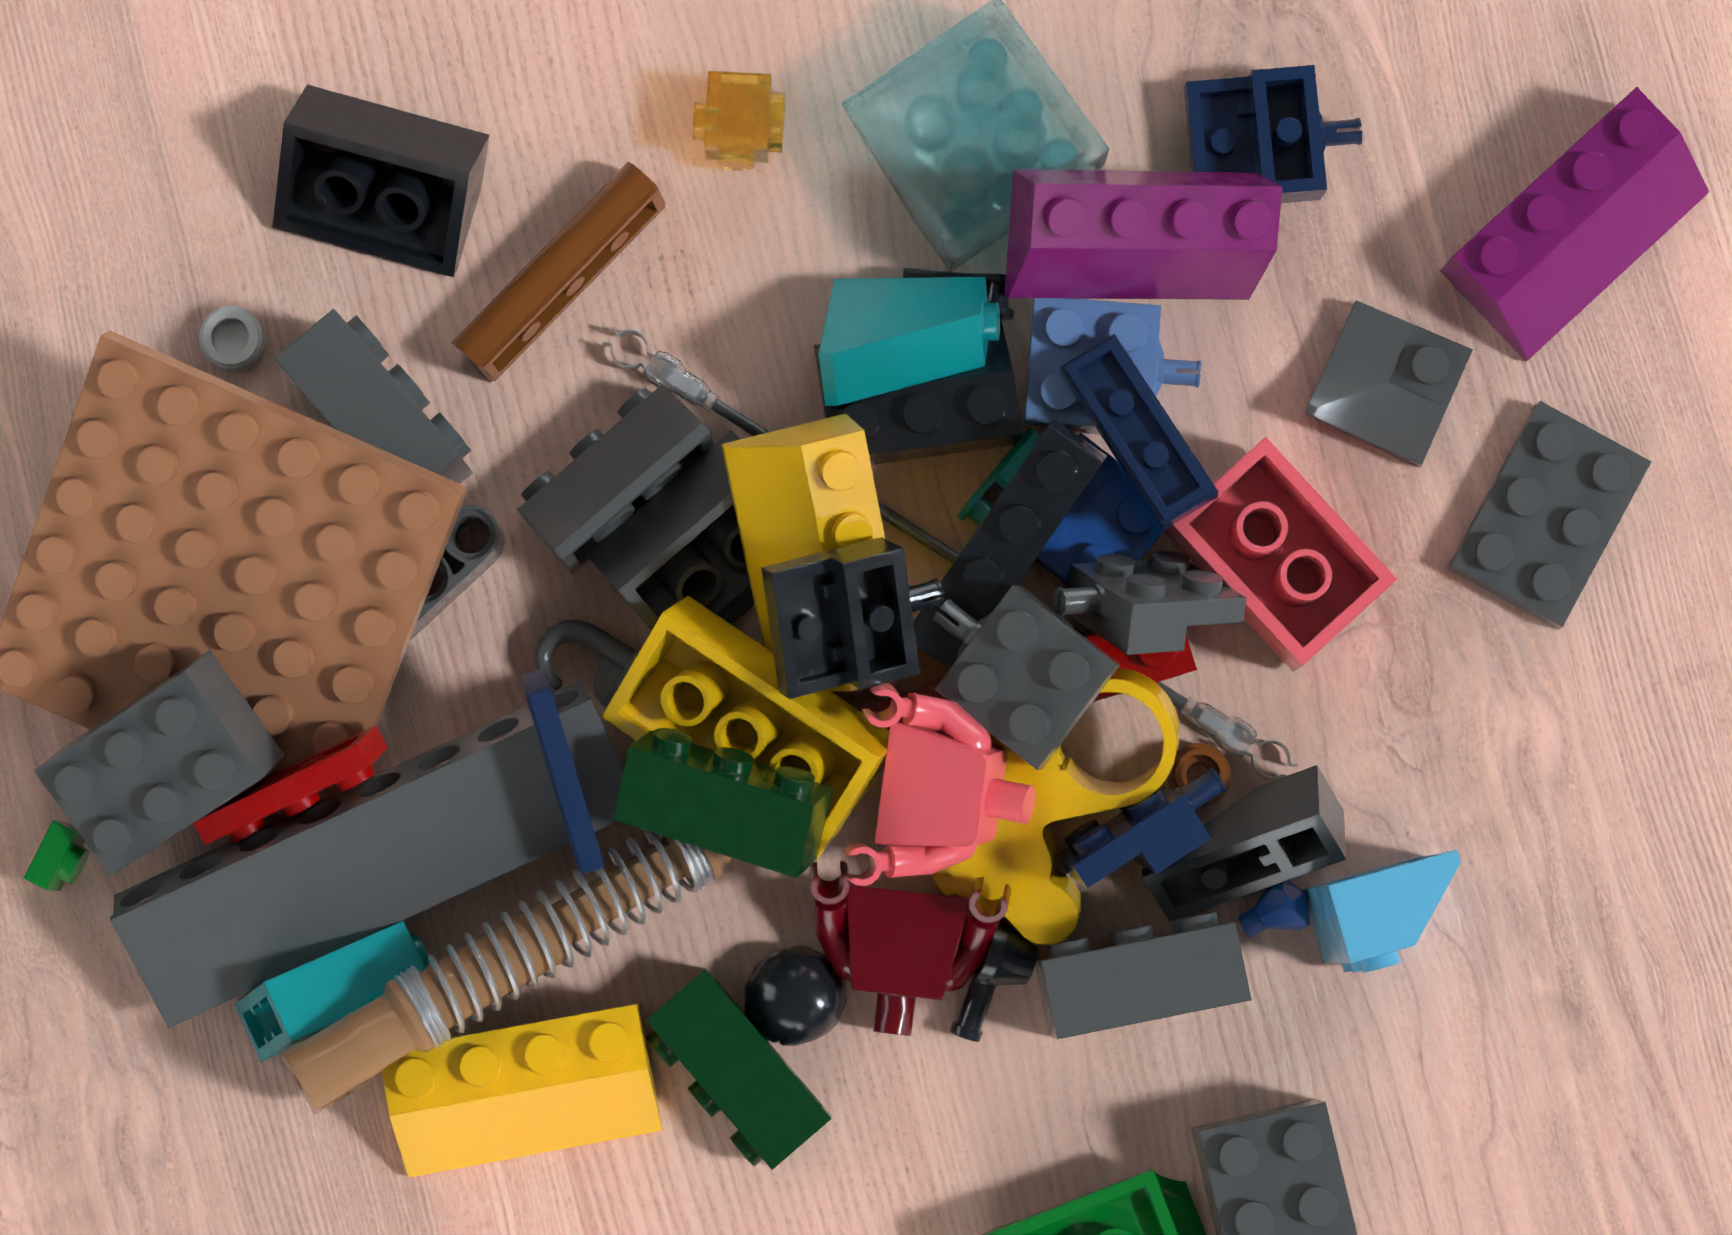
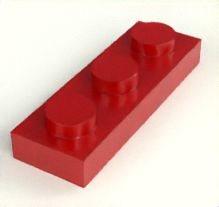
(294, 787)

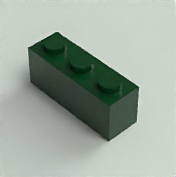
(723, 801)
(736, 1071)

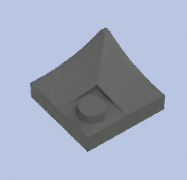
(1388, 383)

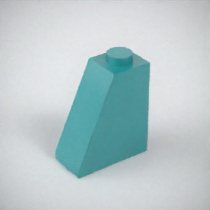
(903, 333)
(326, 989)

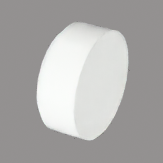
(232, 338)

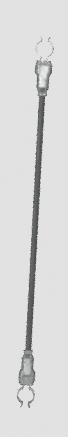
(1228, 732)

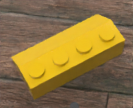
(800, 497)
(725, 693)
(523, 1091)

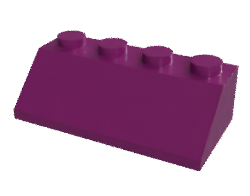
(1579, 225)
(1140, 234)

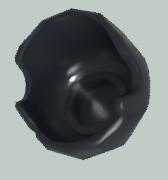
(794, 996)

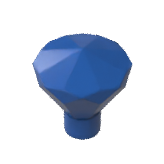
(1277, 908)

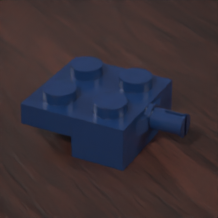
(1265, 128)
(1150, 832)

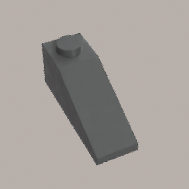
(1255, 844)

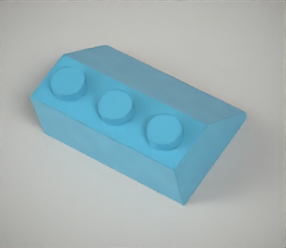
(1379, 911)

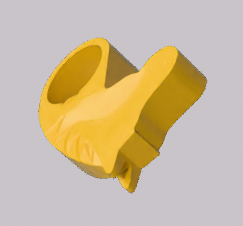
(1042, 899)

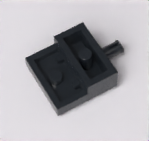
(844, 617)

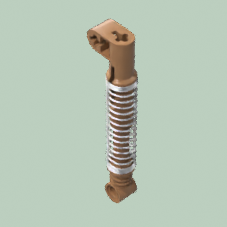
(424, 1005)

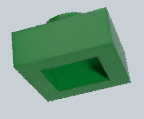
(58, 857)

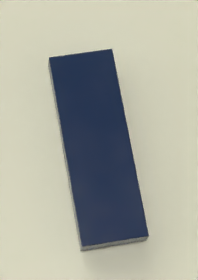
(1138, 432)
(562, 771)

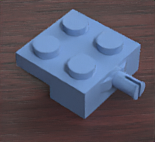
(1071, 326)

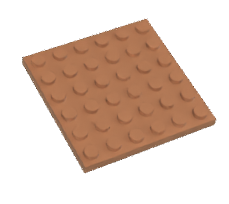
(228, 529)

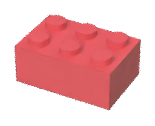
(1284, 553)

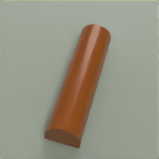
(560, 272)

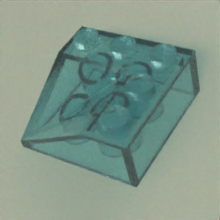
(960, 122)

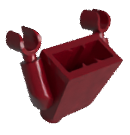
(903, 941)

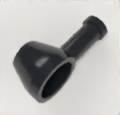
(1008, 962)

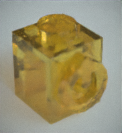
(740, 119)

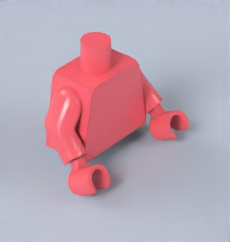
(937, 788)

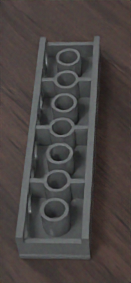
(362, 863)

